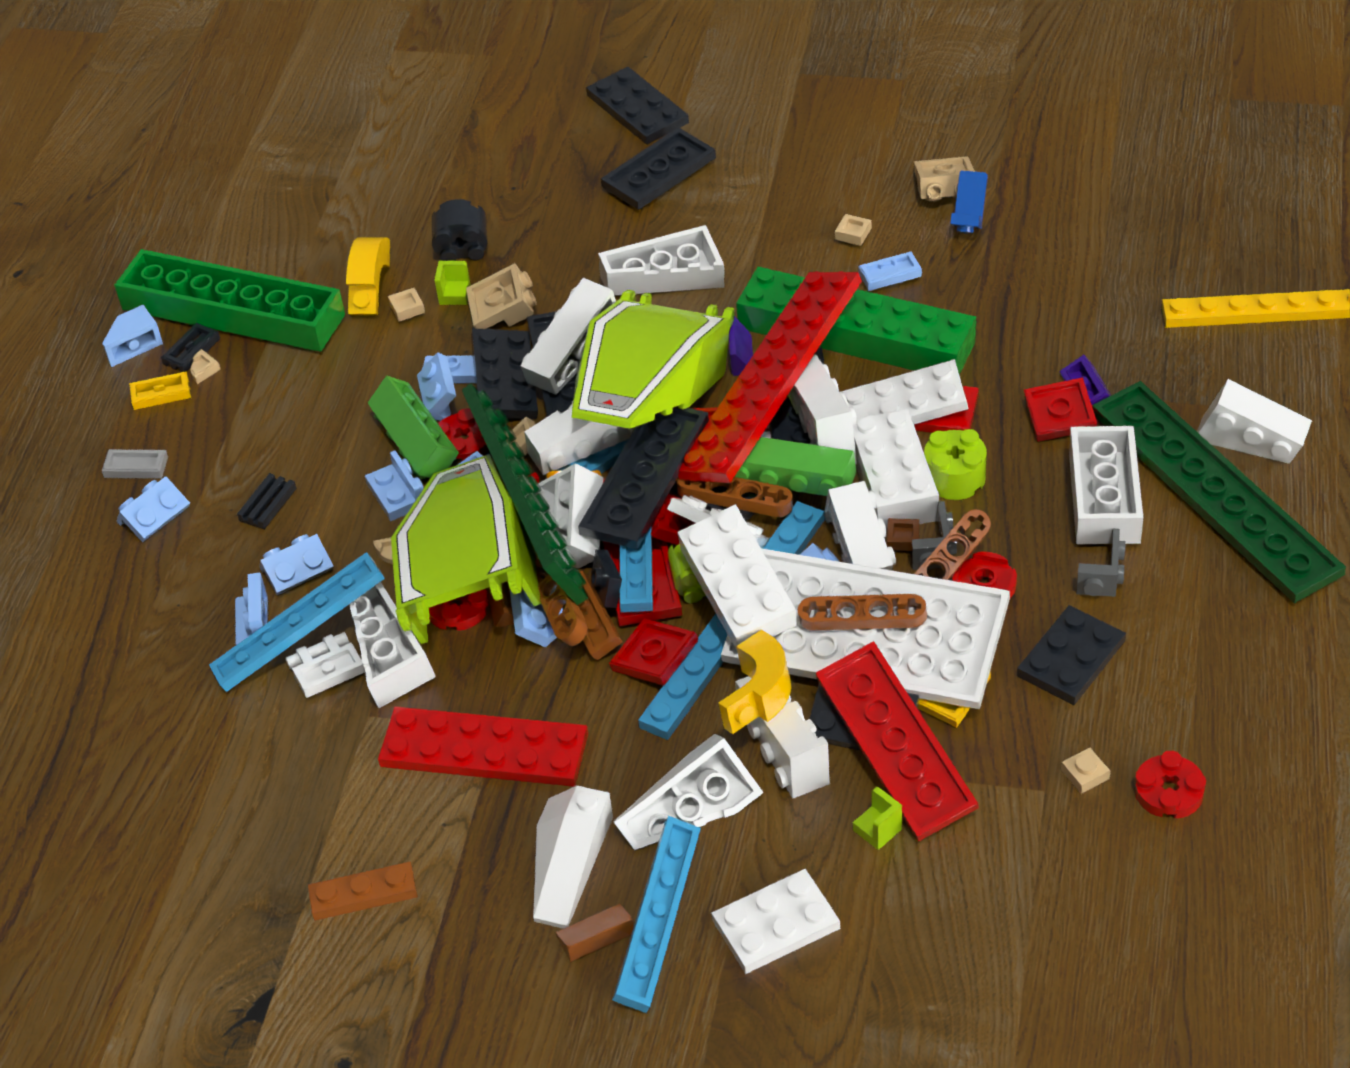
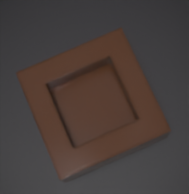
(901, 532)

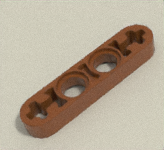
(773, 493)
(951, 563)
(552, 605)
(862, 618)

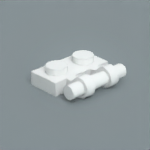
(325, 664)

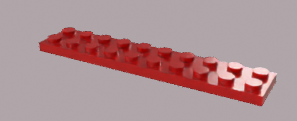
(768, 377)

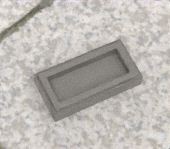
(135, 464)

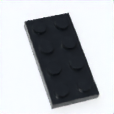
(637, 105)
(658, 168)
(499, 371)

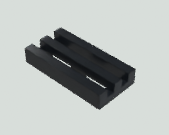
(183, 351)
(262, 499)

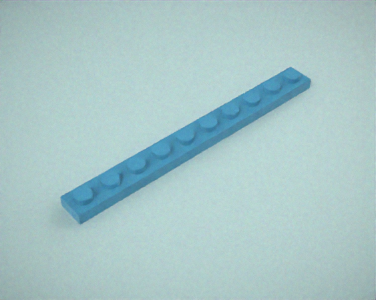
(705, 658)

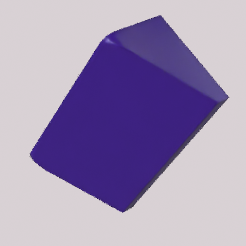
(740, 347)
(1094, 384)

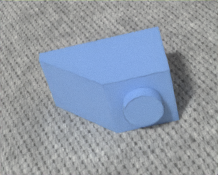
(131, 335)

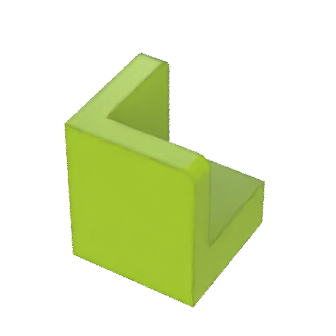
(451, 282)
(881, 820)

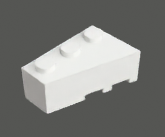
(569, 498)
(857, 526)

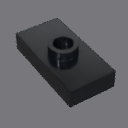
(605, 578)

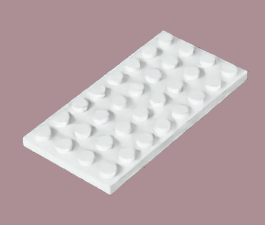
(938, 660)

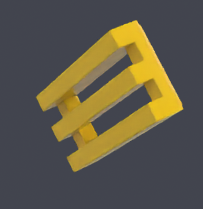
(160, 390)

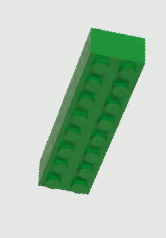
(231, 299)
(870, 324)

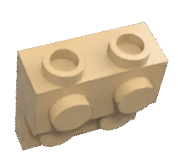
(940, 177)
(501, 298)

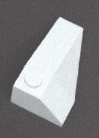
(696, 790)
(566, 850)

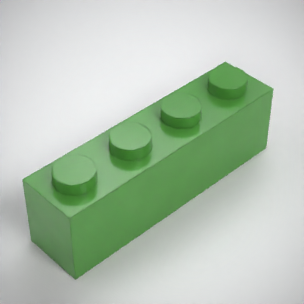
(412, 427)
(799, 466)

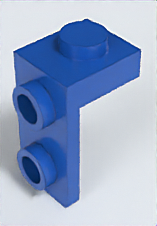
(970, 201)

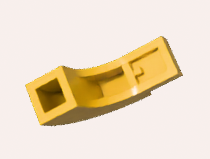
(363, 273)
(766, 692)

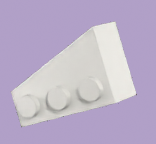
(1253, 424)

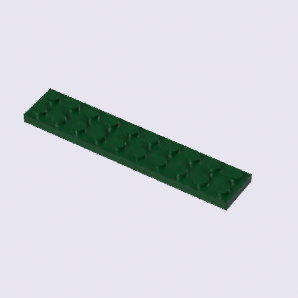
(524, 493)
(1221, 493)

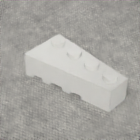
(664, 264)
(560, 347)
(823, 408)
(564, 439)
(389, 654)
(792, 747)

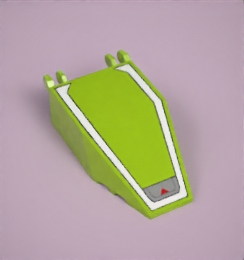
(648, 360)
(458, 542)

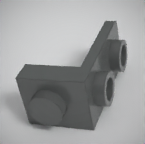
(924, 547)
(1103, 579)

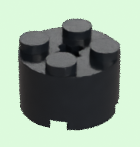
(459, 231)

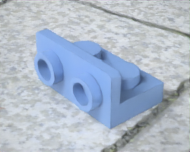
(395, 487)
(251, 608)
(531, 620)

